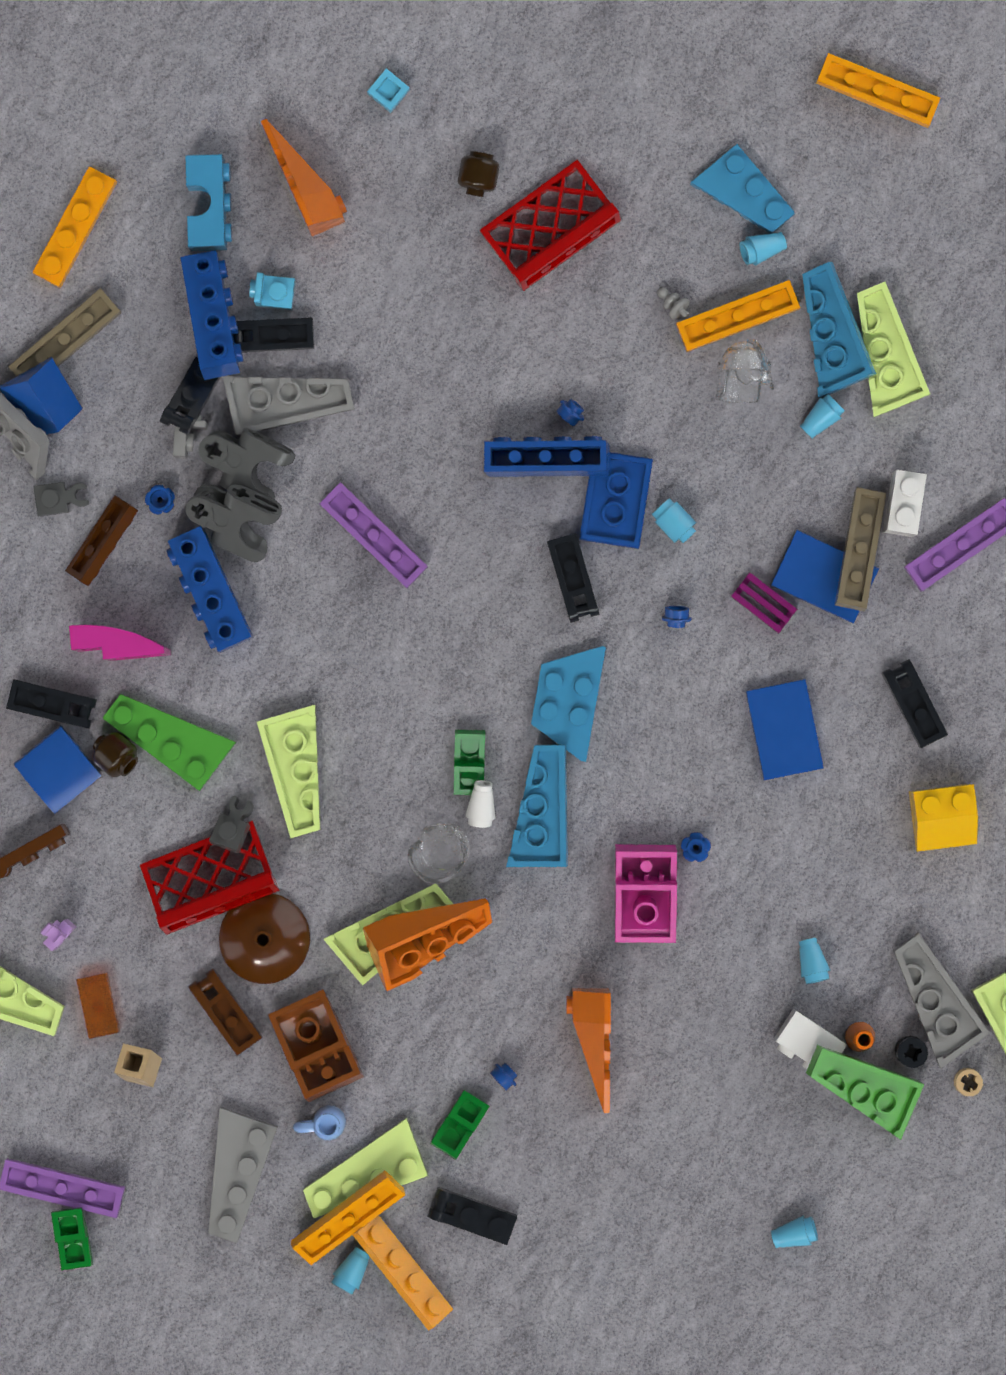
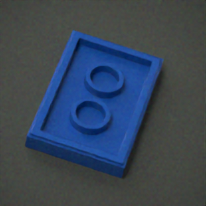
(617, 502)
(812, 574)
(784, 729)

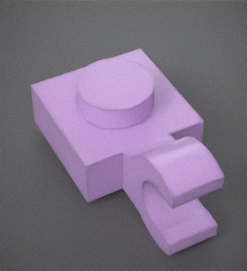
(57, 933)

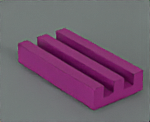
(784, 618)

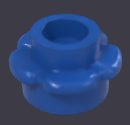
(570, 412)
(156, 492)
(676, 616)
(695, 839)
(504, 1075)

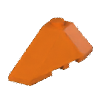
(311, 193)
(413, 939)
(592, 1023)

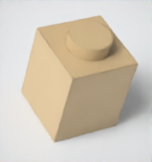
(138, 1065)

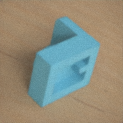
(272, 291)

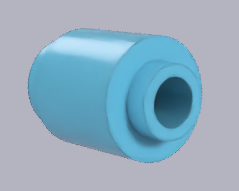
(674, 521)

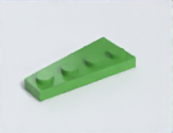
(174, 742)
(873, 1090)

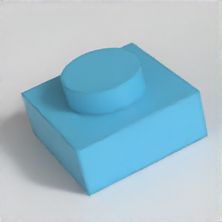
(388, 90)

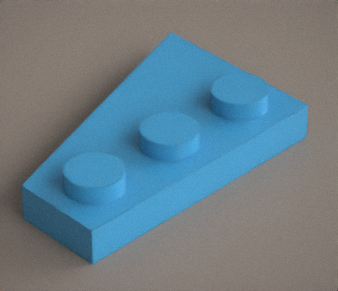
(743, 188)

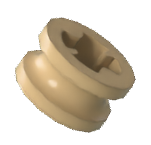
(976, 1078)

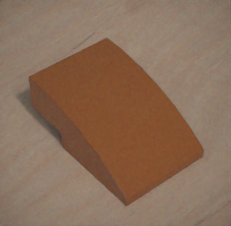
(315, 1046)

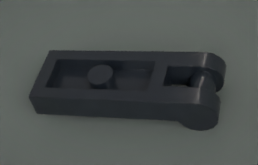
(276, 334)
(189, 399)
(572, 576)
(49, 703)
(915, 705)
(473, 1216)

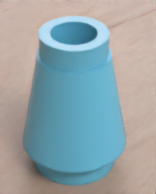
(761, 247)
(822, 416)
(812, 962)
(795, 1233)
(351, 1271)

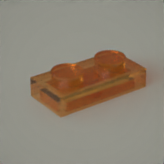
(98, 1005)

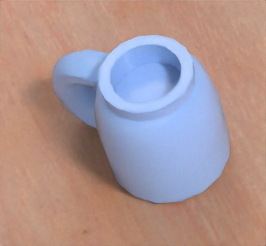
(326, 1124)

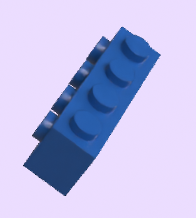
(210, 314)
(546, 458)
(210, 590)

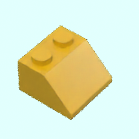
(944, 817)

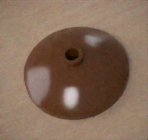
(287, 937)

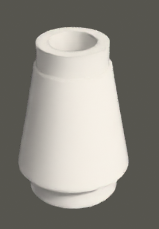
(481, 805)

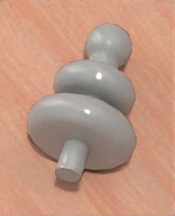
(672, 302)

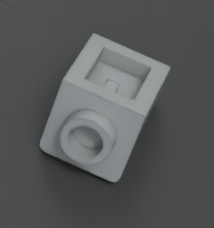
(185, 443)

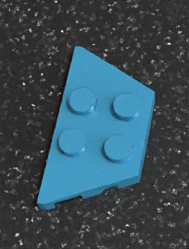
(568, 699)

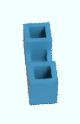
(210, 229)

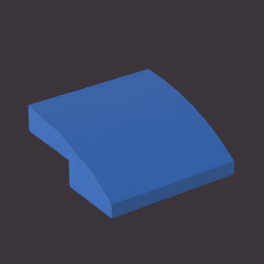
(57, 769)

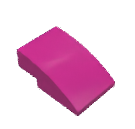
(114, 643)
(645, 893)

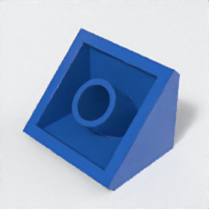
(43, 396)

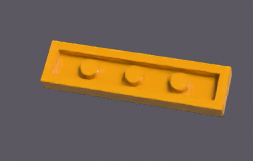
(878, 90)
(74, 227)
(738, 316)
(348, 1217)
(403, 1272)

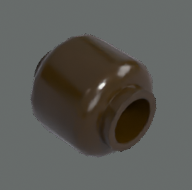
(478, 173)
(115, 754)

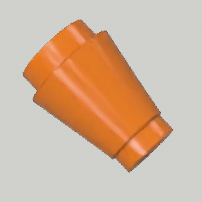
(853, 1034)

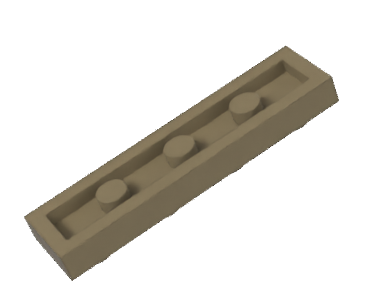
(70, 333)
(860, 549)

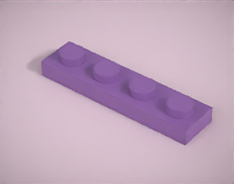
(373, 535)
(958, 546)
(61, 1188)

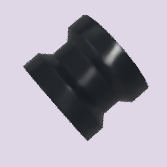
(908, 1046)

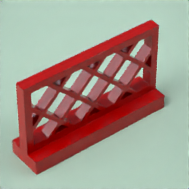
(568, 243)
(211, 902)

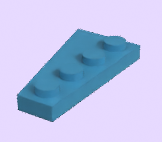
(837, 342)
(542, 818)

